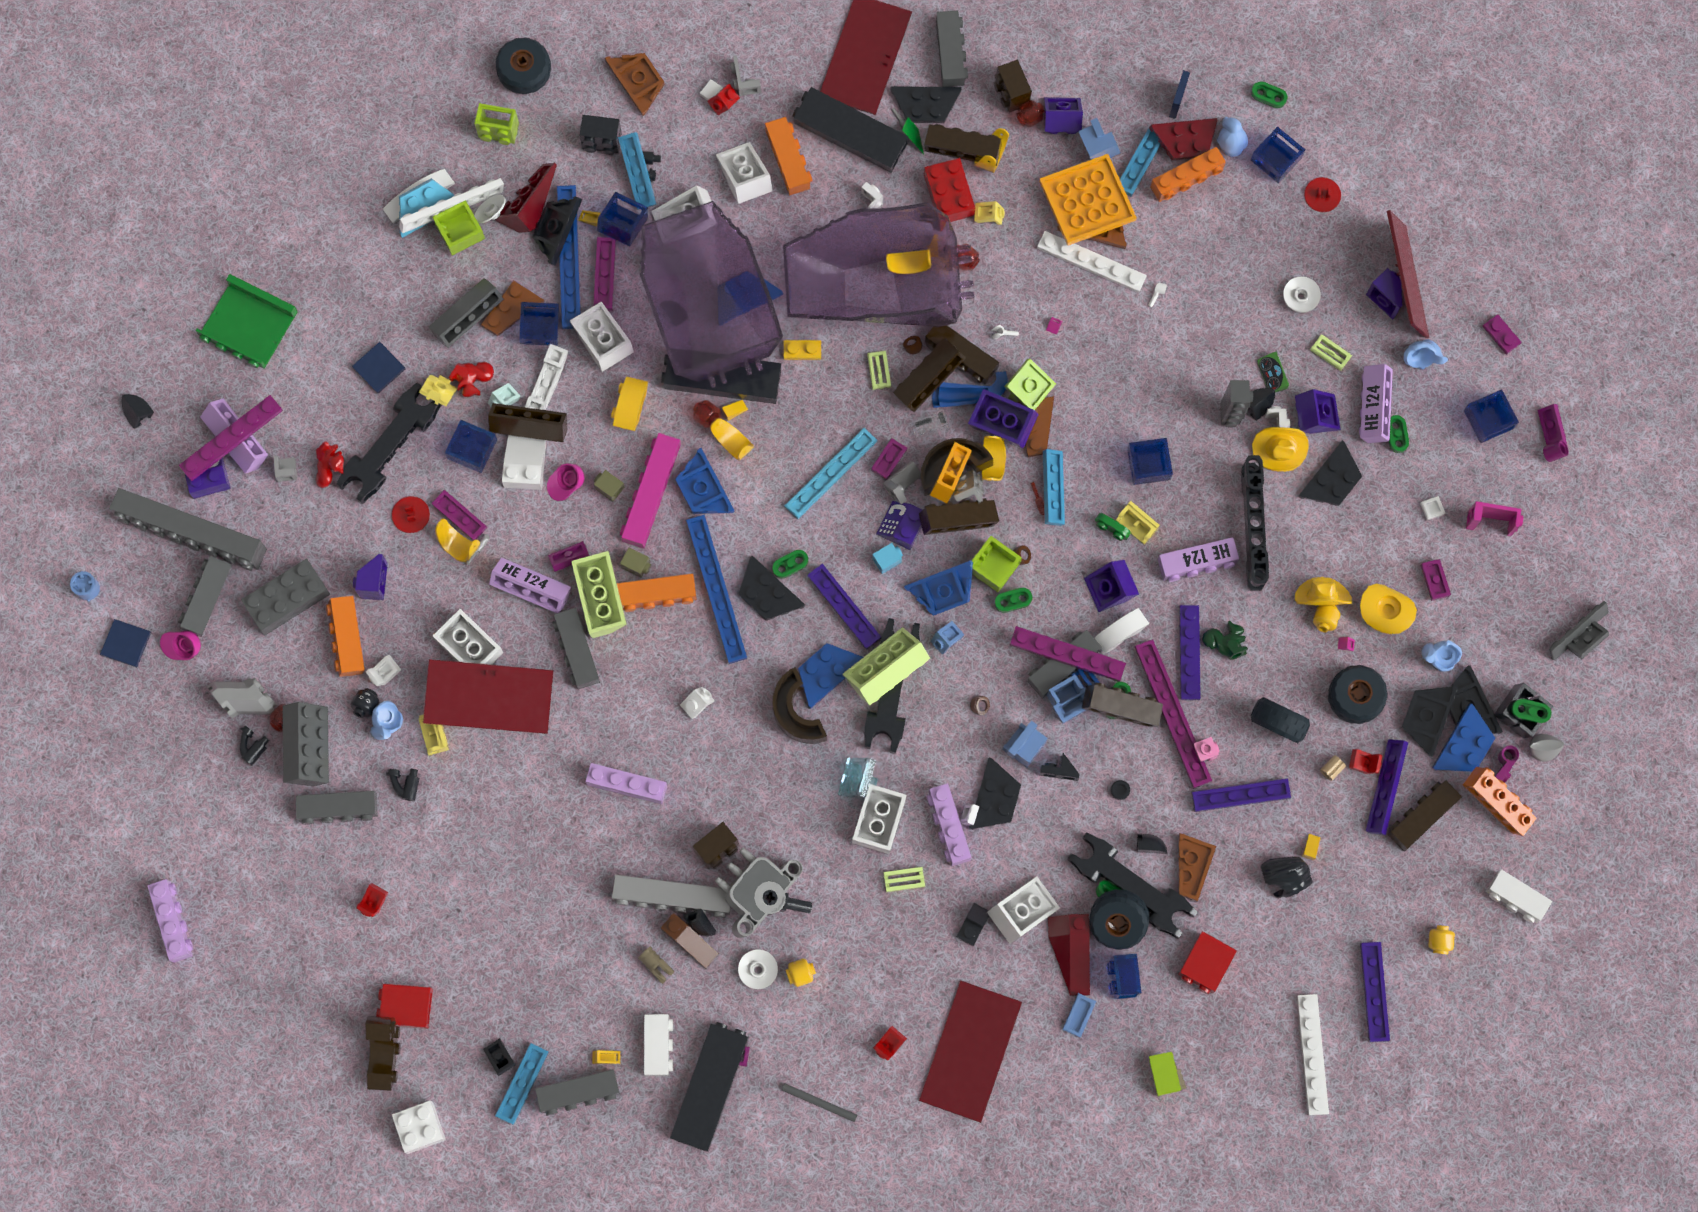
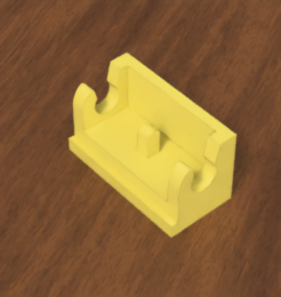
(1137, 522)
(434, 737)

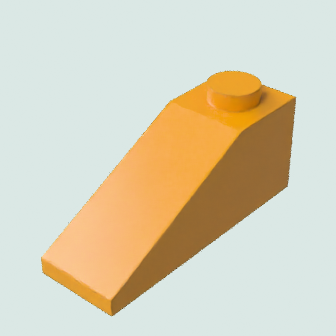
(950, 472)

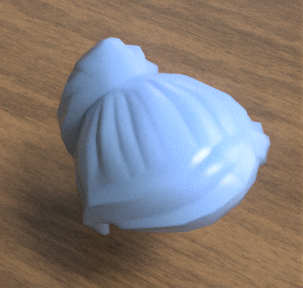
(1232, 137)
(1423, 354)
(1442, 654)
(385, 720)

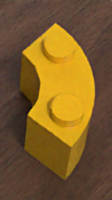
(630, 403)

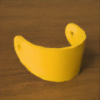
(991, 166)
(909, 262)
(731, 439)
(997, 449)
(454, 542)

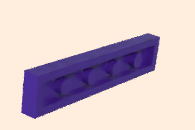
(844, 606)
(1189, 652)
(1387, 787)
(1241, 795)
(1375, 992)

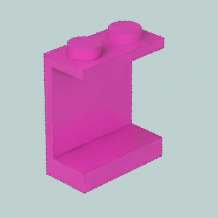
(1494, 511)

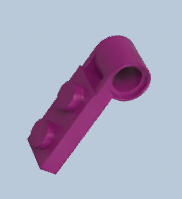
(1553, 432)
(1503, 774)

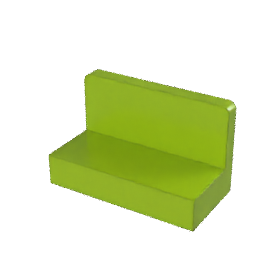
(1164, 1073)

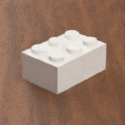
(467, 641)
(879, 819)

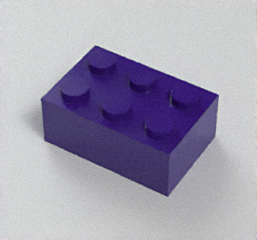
(1003, 418)

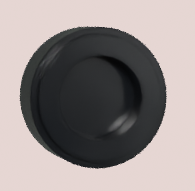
(1120, 790)

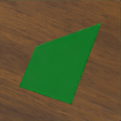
(912, 131)

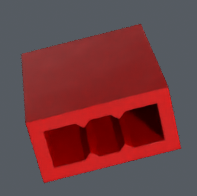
(1207, 963)
(406, 1004)

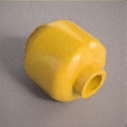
(1326, 618)
(1441, 939)
(800, 972)

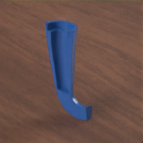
(963, 394)

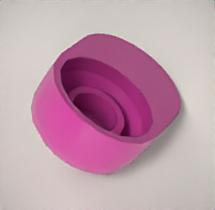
(565, 481)
(180, 645)

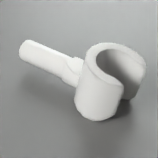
(1159, 289)
(1001, 331)

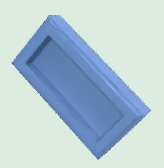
(1079, 1015)

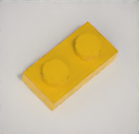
(802, 349)

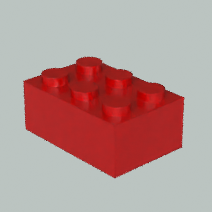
(950, 189)

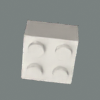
(418, 1127)

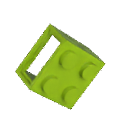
(496, 129)
(458, 227)
(995, 564)

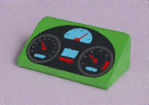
(1273, 372)

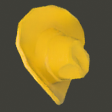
(1281, 448)
(1322, 592)
(1387, 609)

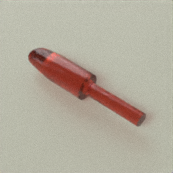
(1039, 502)

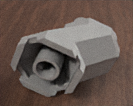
(242, 697)

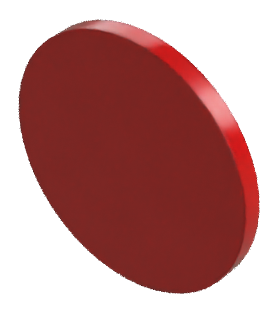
(1322, 194)
(410, 514)

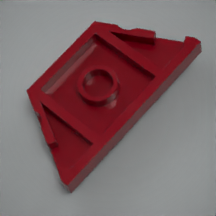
(1185, 138)

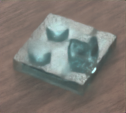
(857, 777)

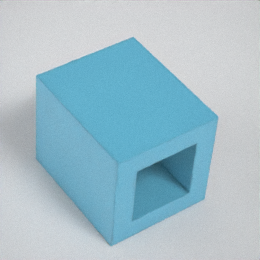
(887, 557)

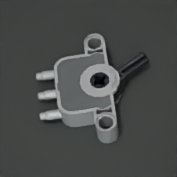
(753, 883)

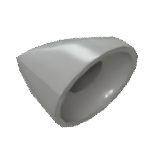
(1545, 747)

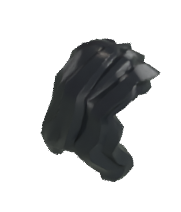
(1288, 873)

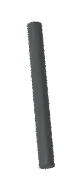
(819, 1102)

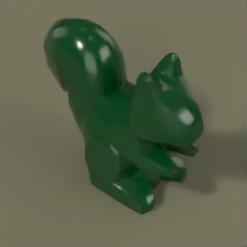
(1229, 644)

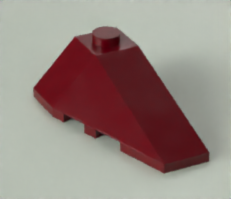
(528, 206)
(1072, 950)

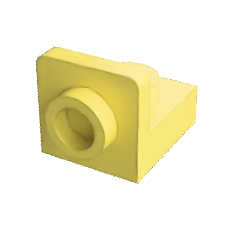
(989, 212)

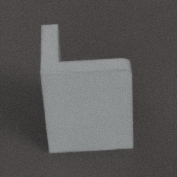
(285, 469)

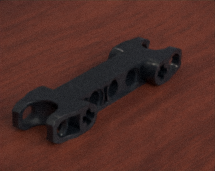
(370, 467)
(1252, 490)
(886, 718)
(1104, 865)

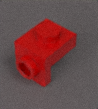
(723, 99)
(1365, 762)
(372, 900)
(889, 1043)

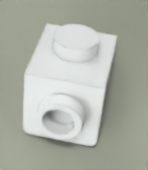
(872, 193)
(1280, 415)
(383, 671)
(697, 702)

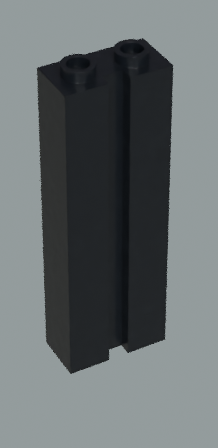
(850, 129)
(758, 386)
(710, 1087)

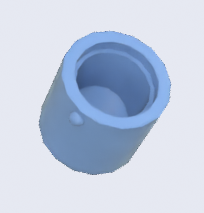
(85, 586)

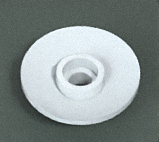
(490, 209)
(1302, 286)
(750, 962)

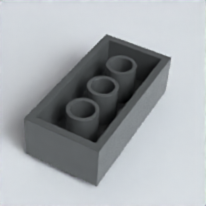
(285, 597)
(305, 744)

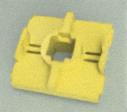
(438, 389)

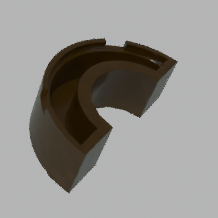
(934, 461)
(787, 719)
(383, 1036)

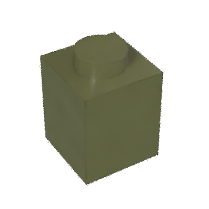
(608, 485)
(635, 562)

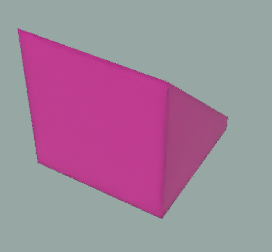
(1053, 326)
(1344, 643)

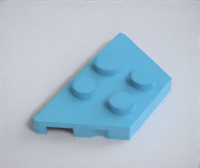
(421, 196)

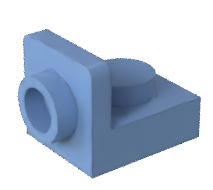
(946, 637)

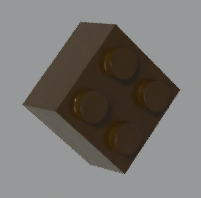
(1012, 85)
(716, 846)

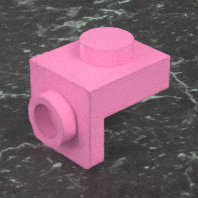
(1206, 749)

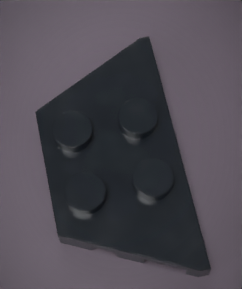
(926, 103)
(555, 226)
(1334, 478)
(766, 593)
(1471, 692)
(1428, 716)
(996, 797)

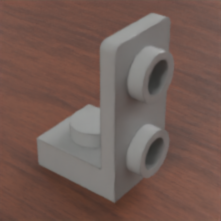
(748, 87)
(901, 480)

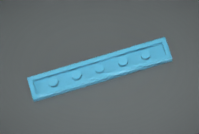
(831, 473)

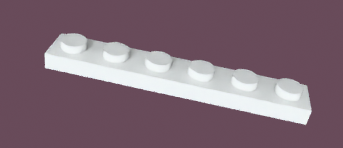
(473, 196)
(1092, 262)
(1312, 1054)

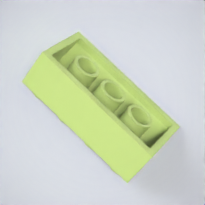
(599, 594)
(886, 666)

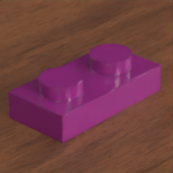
(1502, 334)
(889, 459)
(563, 558)
(1435, 579)

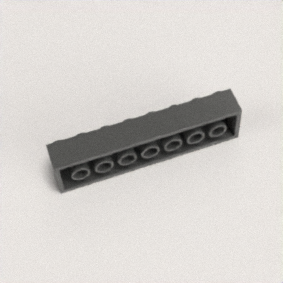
(188, 529)

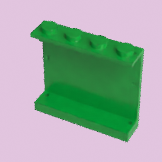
(248, 322)

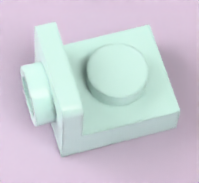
(504, 395)

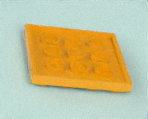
(1087, 199)

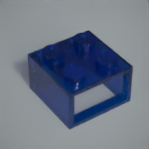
(1276, 156)
(620, 222)
(540, 324)
(1491, 416)
(471, 446)
(1149, 461)
(1125, 976)

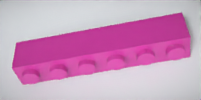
(651, 490)

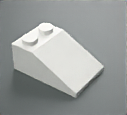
(744, 172)
(687, 200)
(602, 336)
(524, 463)
(1023, 910)

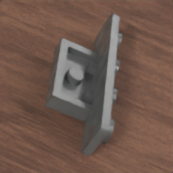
(1584, 635)

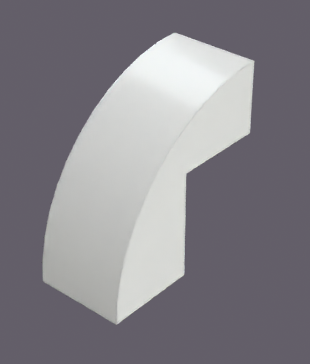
(1121, 630)

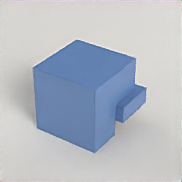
(1097, 142)
(1067, 699)
(1025, 744)

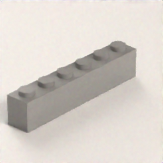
(670, 895)

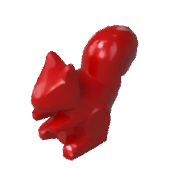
(468, 373)
(328, 461)

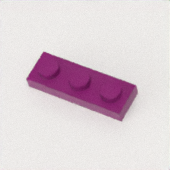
(459, 515)

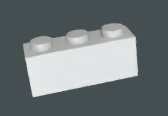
(1518, 897)
(657, 1045)

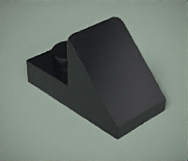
(1065, 771)
(973, 924)
(499, 1057)

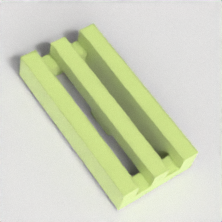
(1327, 358)
(881, 385)
(904, 887)

